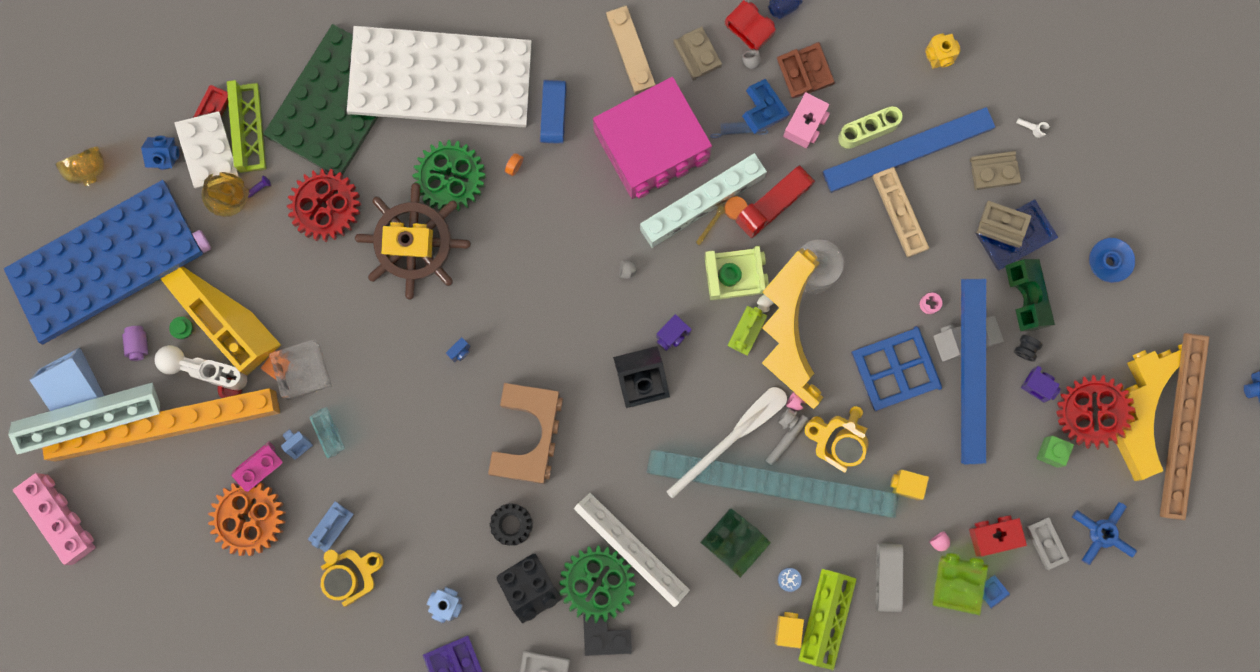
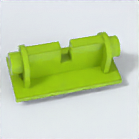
(747, 330)

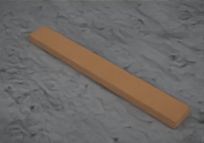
(1184, 426)

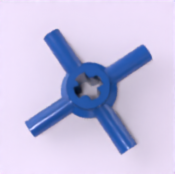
(1111, 531)

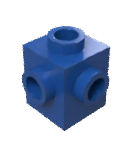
(160, 152)

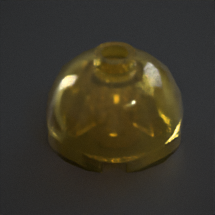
(82, 167)
(224, 194)

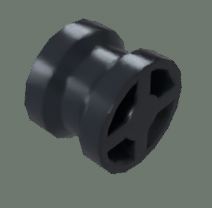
(1028, 348)

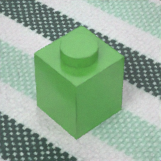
(1055, 451)

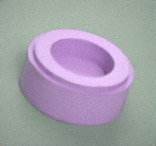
(202, 241)

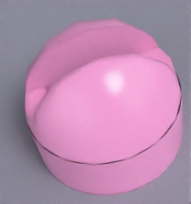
(794, 402)
(940, 542)

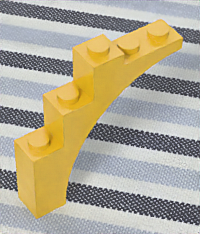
(1151, 376)

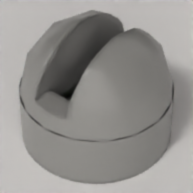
(751, 58)
(627, 269)

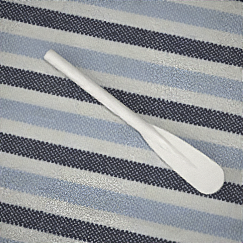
(761, 411)

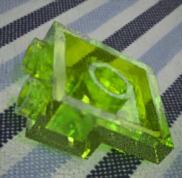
(960, 584)

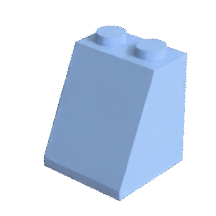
(66, 381)

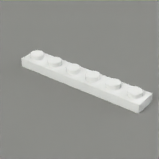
(632, 549)

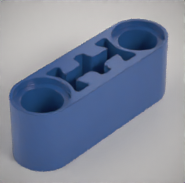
(553, 111)

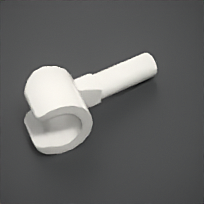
(1036, 128)

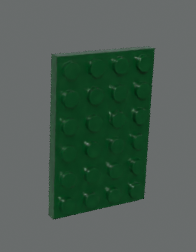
(315, 114)

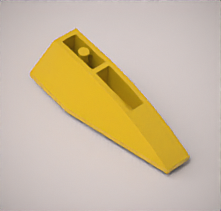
(223, 320)

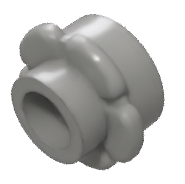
(788, 418)

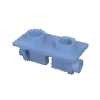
(330, 527)

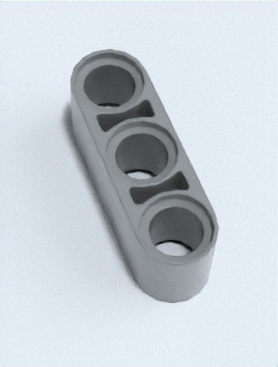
(889, 577)

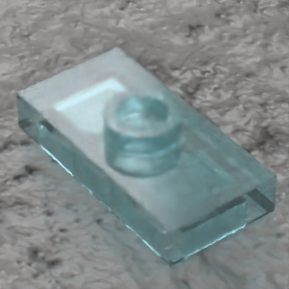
(327, 432)

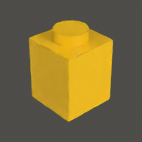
(909, 484)
(789, 630)

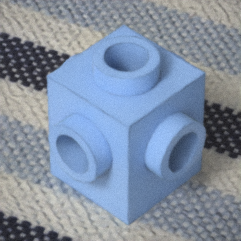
(453, 604)

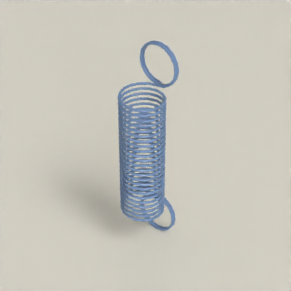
(736, 132)

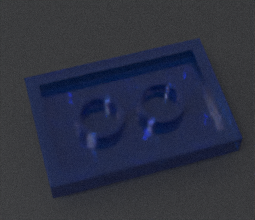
(1037, 235)

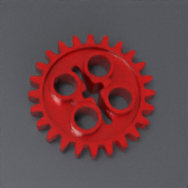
(309, 192)
(1118, 410)

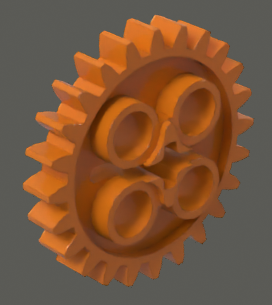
(265, 526)

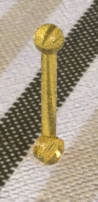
(720, 210)

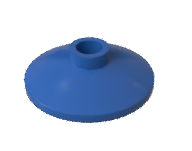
(1121, 256)

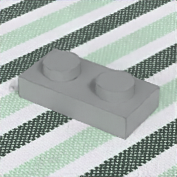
(1047, 543)

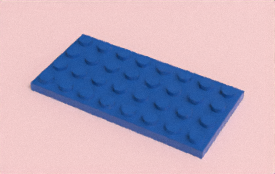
(102, 262)

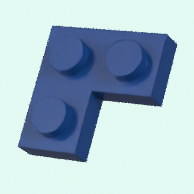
(768, 110)

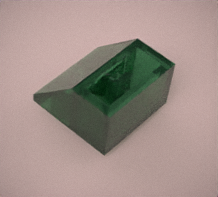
(735, 542)

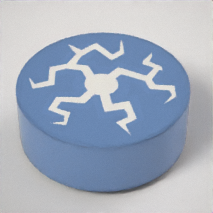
(789, 579)

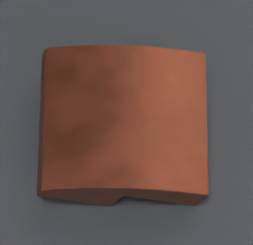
(805, 70)

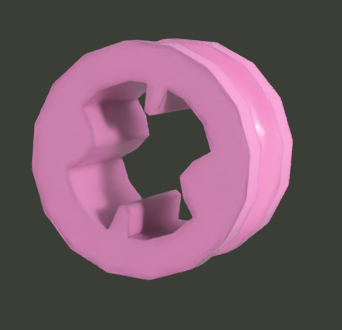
(935, 298)

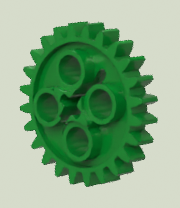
(455, 157)
(579, 573)

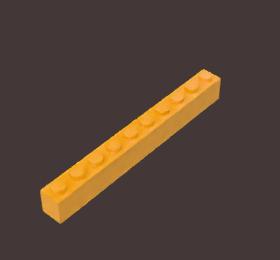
(170, 424)

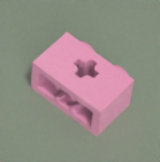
(812, 109)

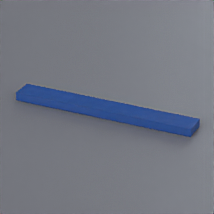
(908, 149)
(973, 371)

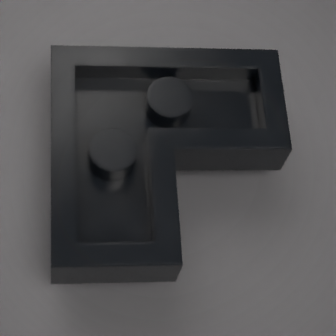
(601, 641)

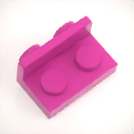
(257, 467)

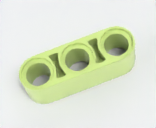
(876, 119)

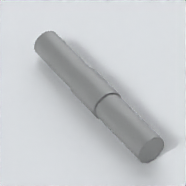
(786, 440)

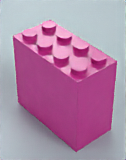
(652, 138)

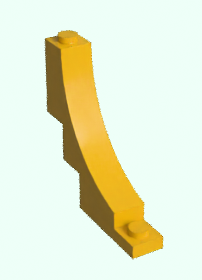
(788, 359)

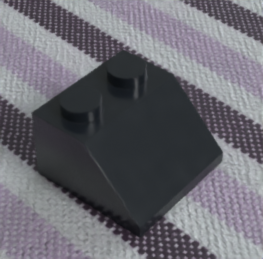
(641, 377)

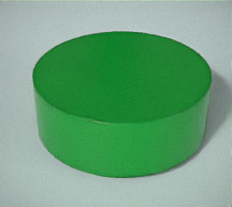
(729, 274)

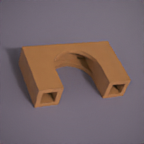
(533, 465)

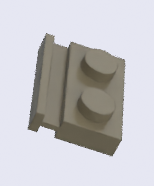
(697, 53)
(995, 170)
(1003, 224)

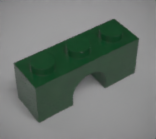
(1029, 279)

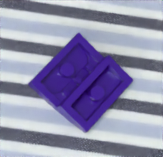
(453, 657)

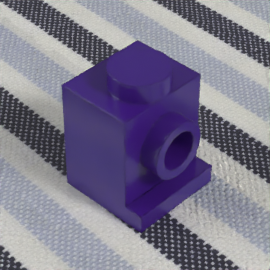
(672, 333)
(1041, 385)

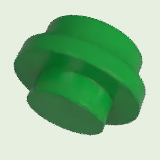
(181, 327)

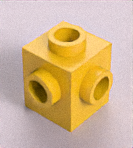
(942, 50)

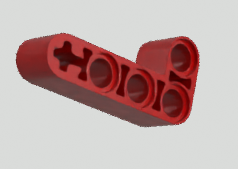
(773, 203)

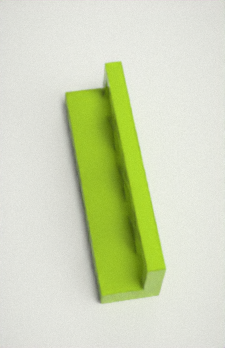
(237, 125)
(824, 618)

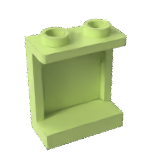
(752, 280)

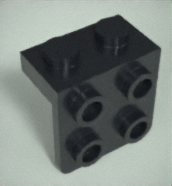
(528, 588)

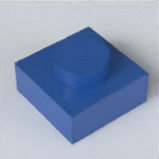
(458, 350)
(994, 592)

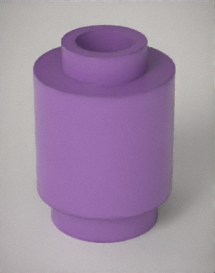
(135, 343)

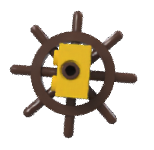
(411, 241)

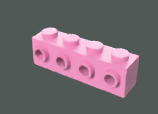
(54, 518)

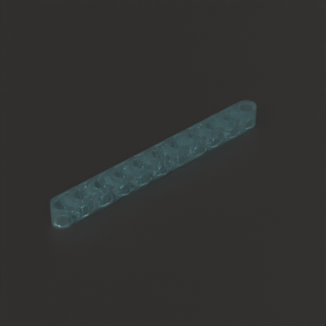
(776, 484)

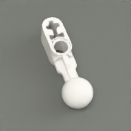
(172, 360)

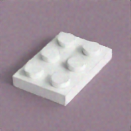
(205, 147)

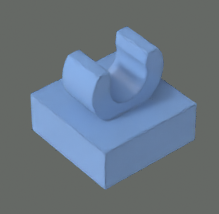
(295, 444)

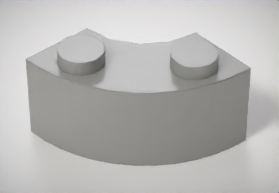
(950, 339)

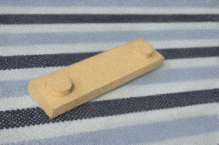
(630, 49)
(900, 212)

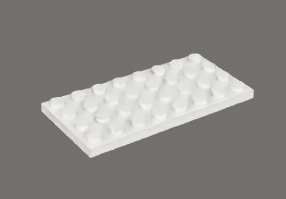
(439, 76)

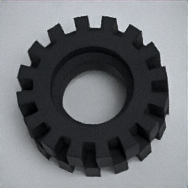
(511, 510)

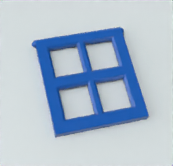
(896, 369)

